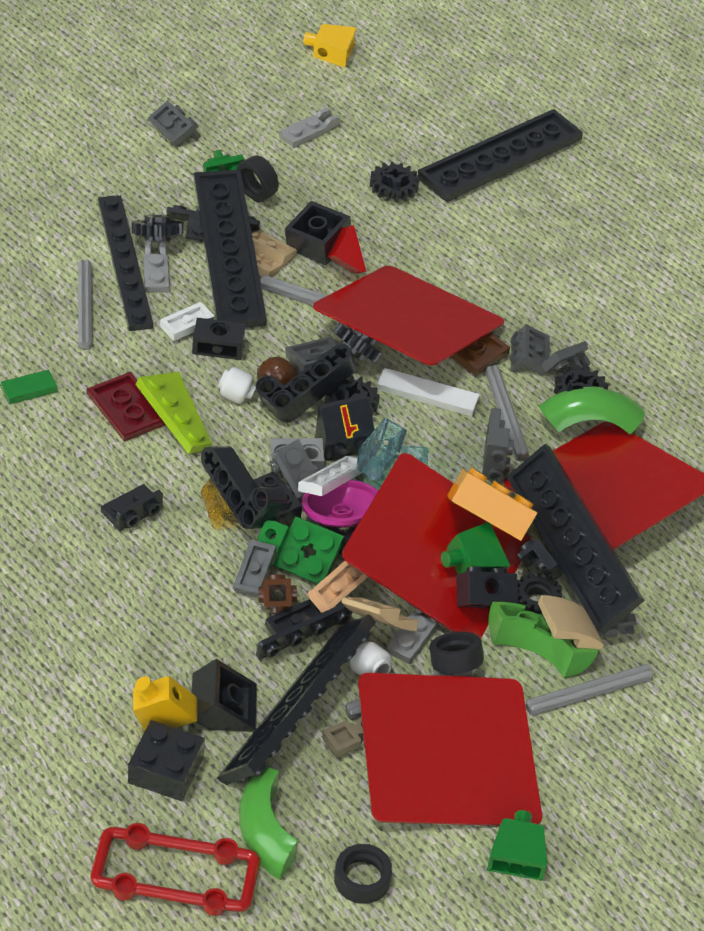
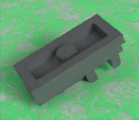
(566, 357)
(254, 568)

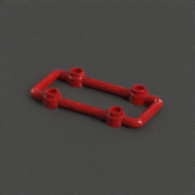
(213, 900)

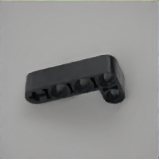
(307, 387)
(246, 500)

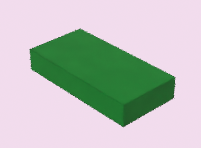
(28, 386)

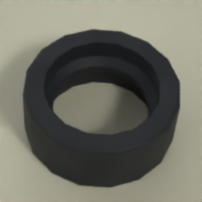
(265, 174)
(456, 652)
(363, 893)

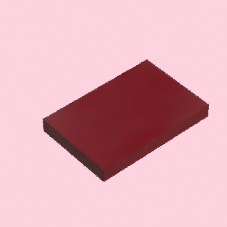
(125, 406)

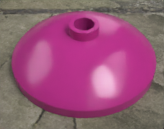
(341, 506)

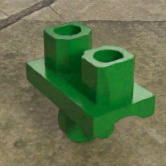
(222, 162)

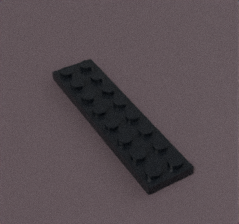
(499, 155)
(229, 247)
(576, 540)
(296, 701)

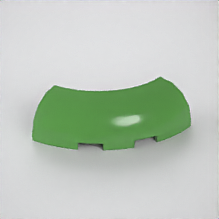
(592, 404)
(528, 630)
(260, 827)

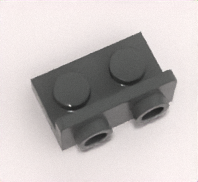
(173, 123)
(529, 349)
(293, 465)

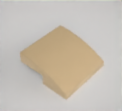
(270, 253)
(380, 612)
(569, 621)

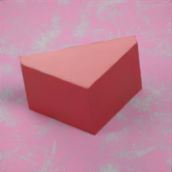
(347, 251)

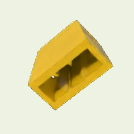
(332, 43)
(163, 702)

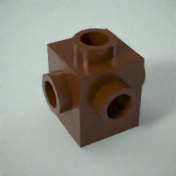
(274, 583)

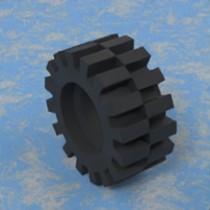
(537, 585)

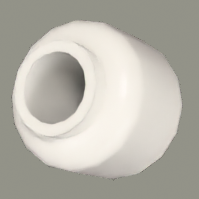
(236, 385)
(370, 659)

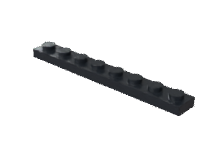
(125, 263)

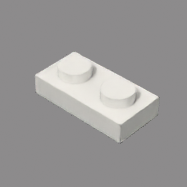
(184, 321)

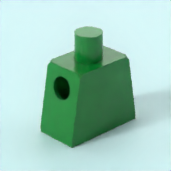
(475, 549)
(519, 848)

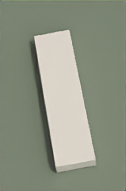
(428, 391)
(330, 477)

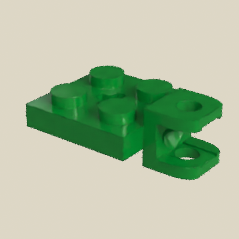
(293, 540)

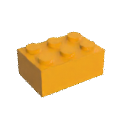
(492, 502)

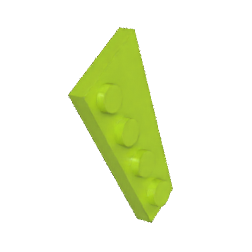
(176, 409)

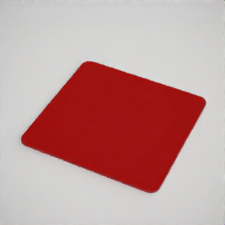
(409, 314)
(626, 480)
(404, 539)
(447, 749)

